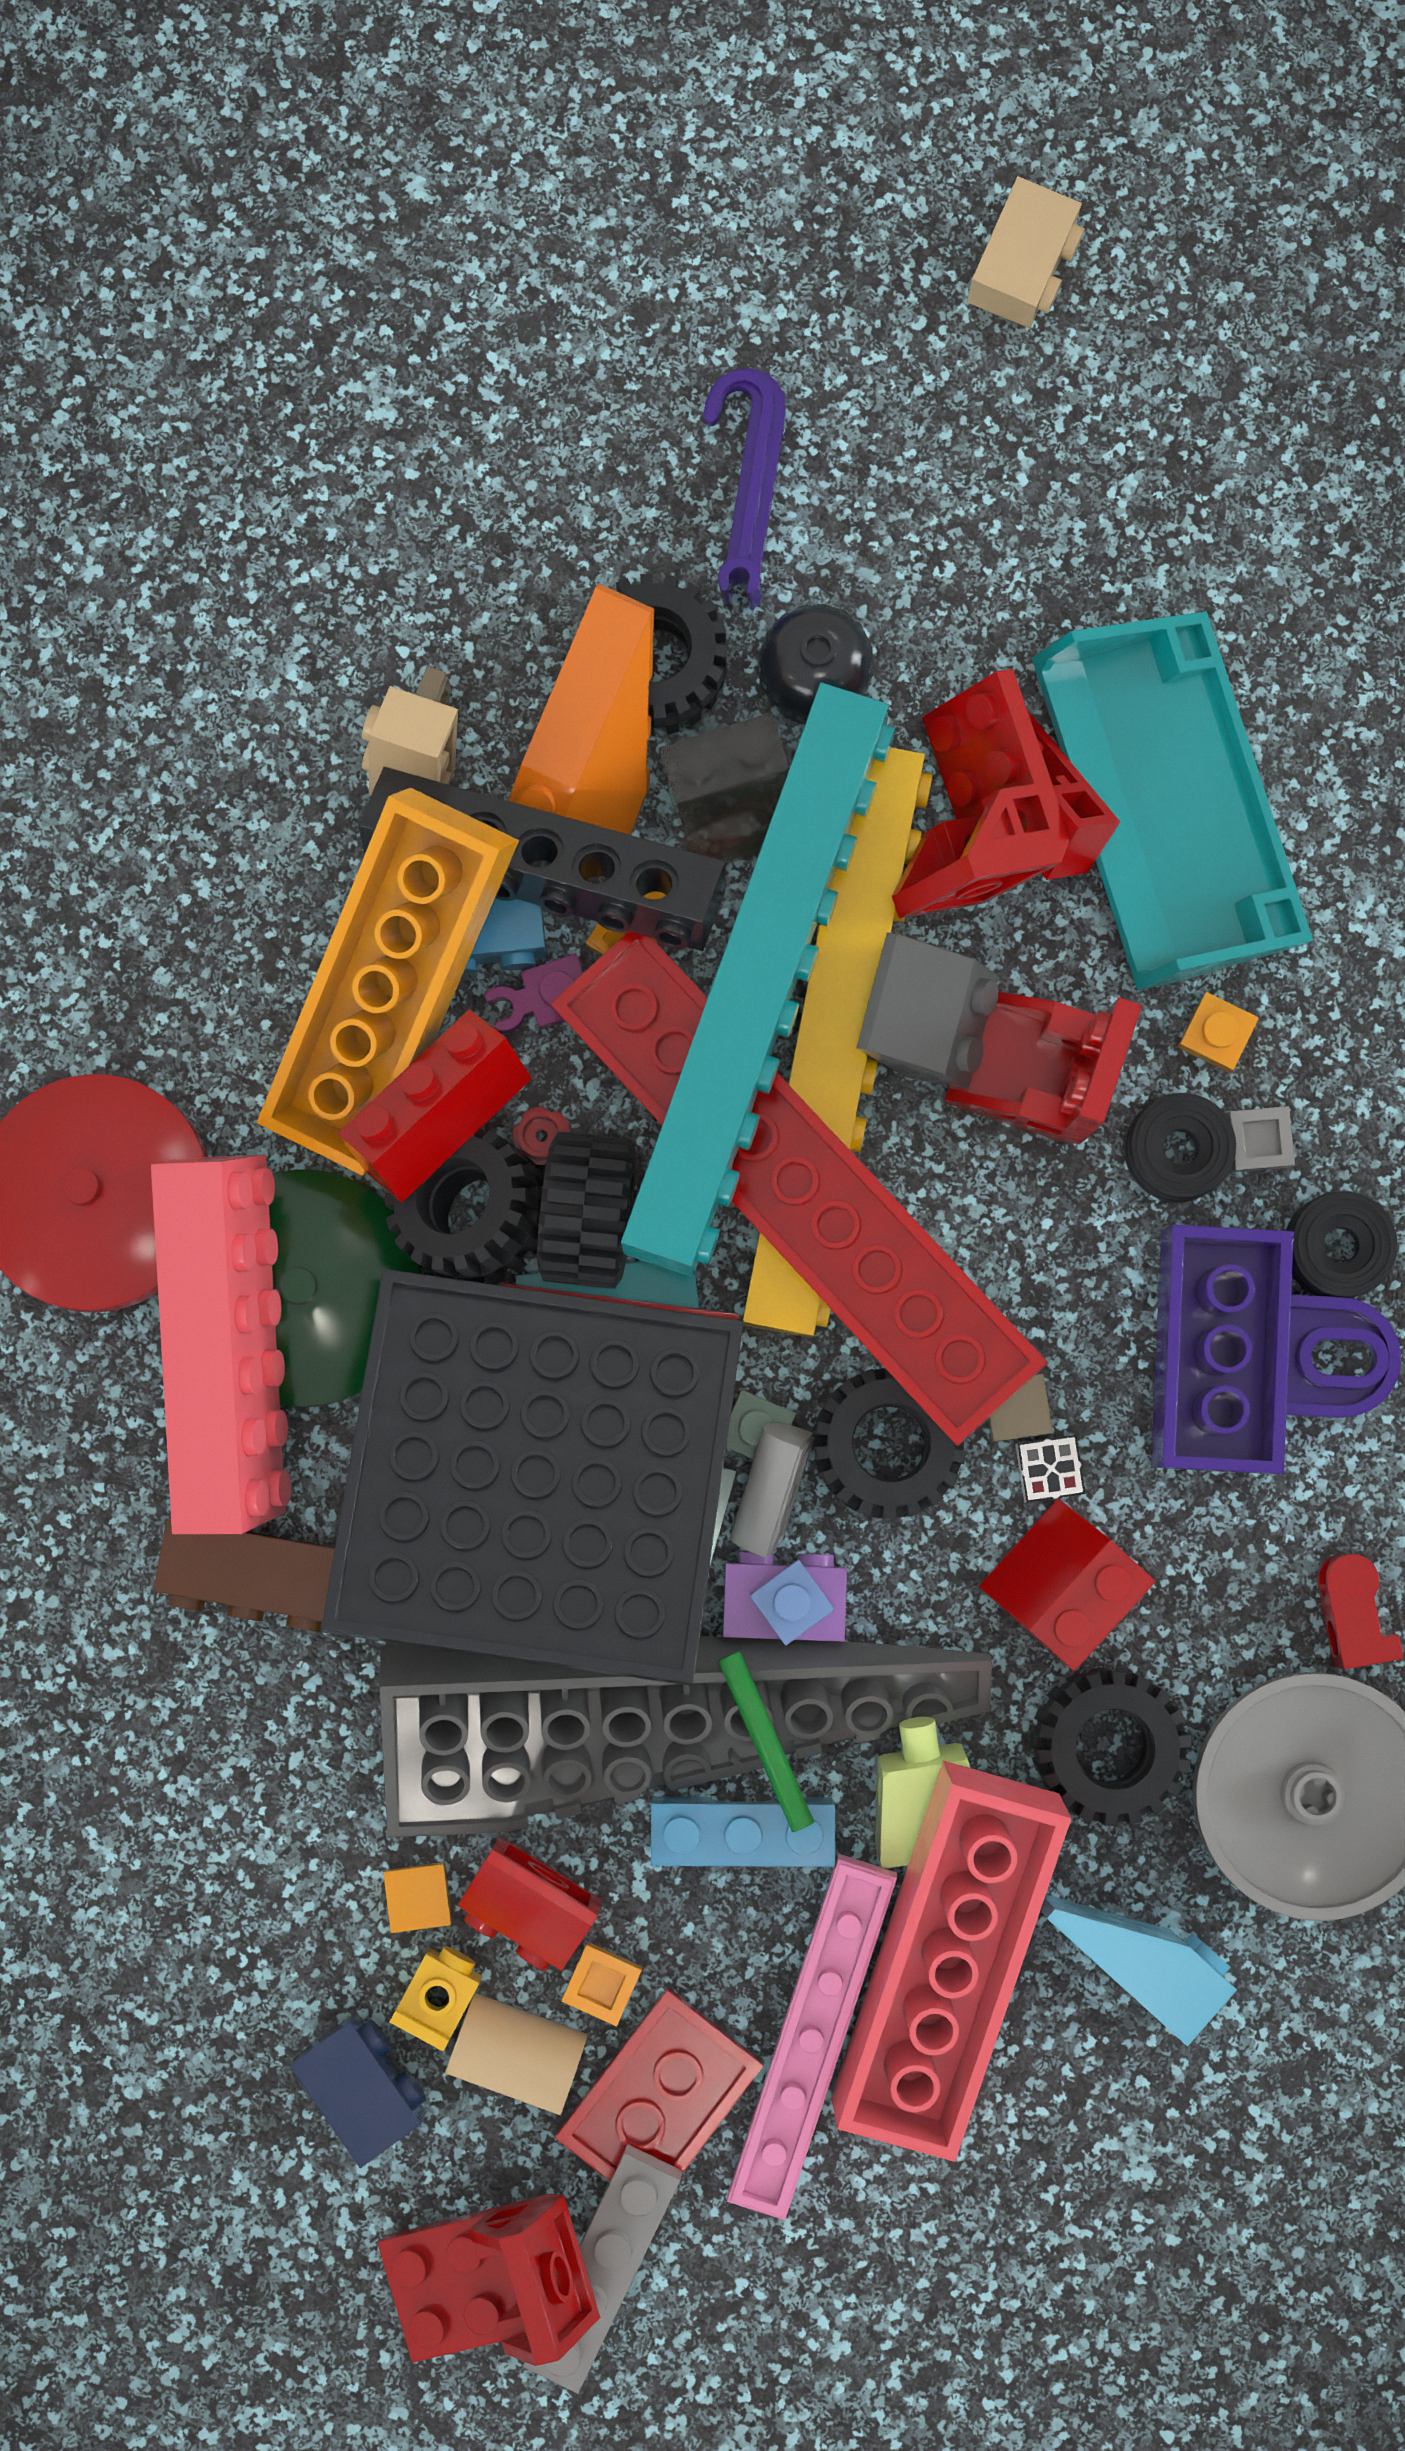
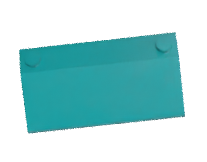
(1163, 744)

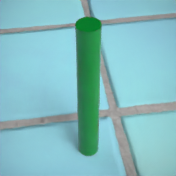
(766, 1741)

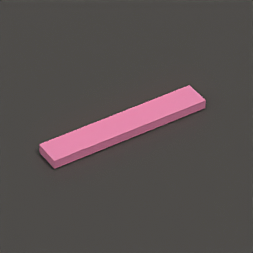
(811, 2036)

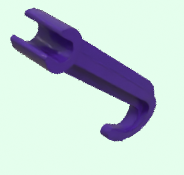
(756, 476)

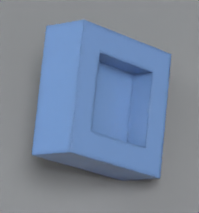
(792, 1602)

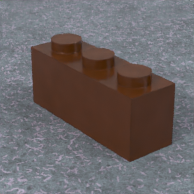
(247, 1574)

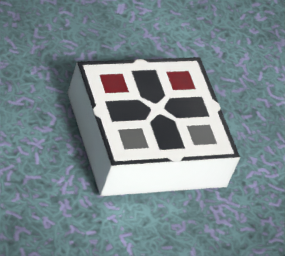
(1050, 1468)

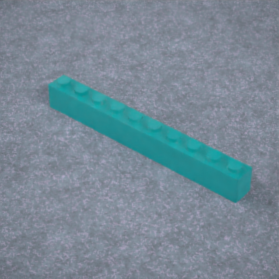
(756, 982)

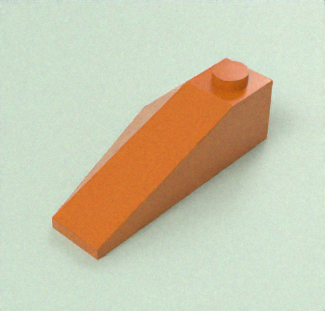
(596, 724)

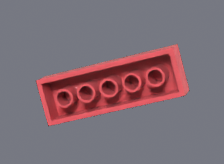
(220, 1343)
(949, 1960)

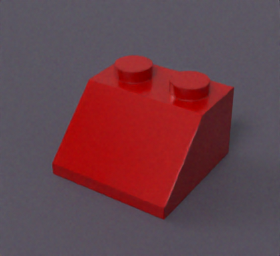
(1066, 1584)
(529, 1905)

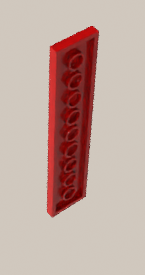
(815, 1202)

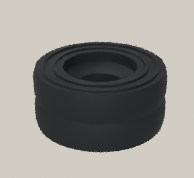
(1213, 1141)
(1373, 1237)

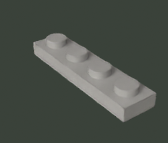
(614, 2252)

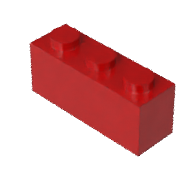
(435, 1105)

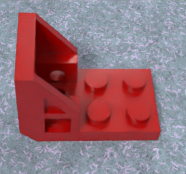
(1001, 801)
(1049, 1066)
(492, 2280)

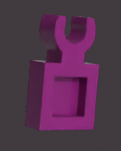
(542, 986)

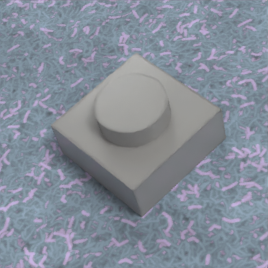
(1262, 1139)

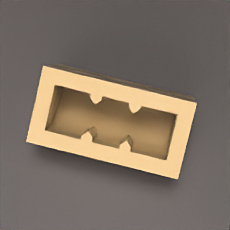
(517, 2054)

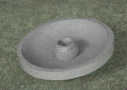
(1306, 1795)

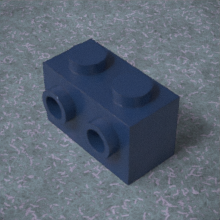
(360, 2088)

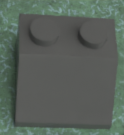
(928, 1012)

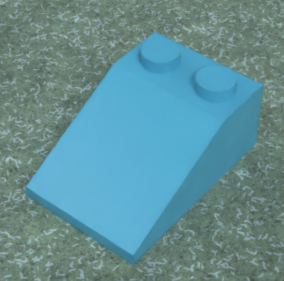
(1167, 1976)

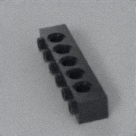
(578, 852)

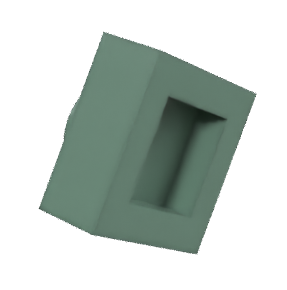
(748, 1421)

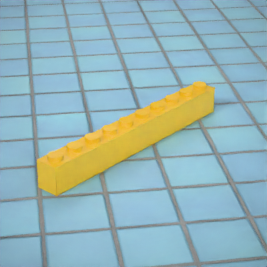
(826, 1063)

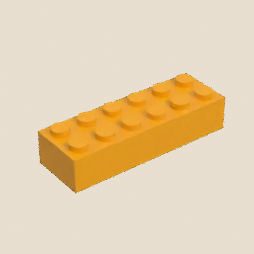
(387, 968)

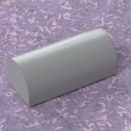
(771, 1488)

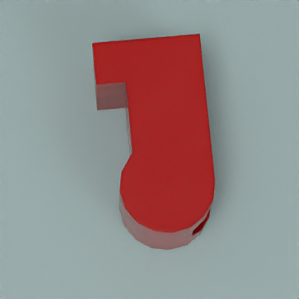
(1350, 1613)

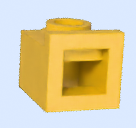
(420, 2017)

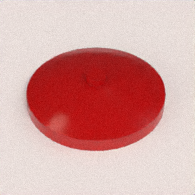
(82, 1189)

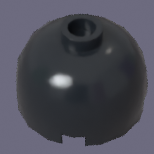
(809, 648)

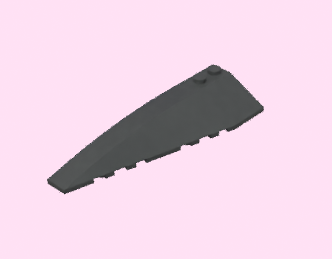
(502, 1739)

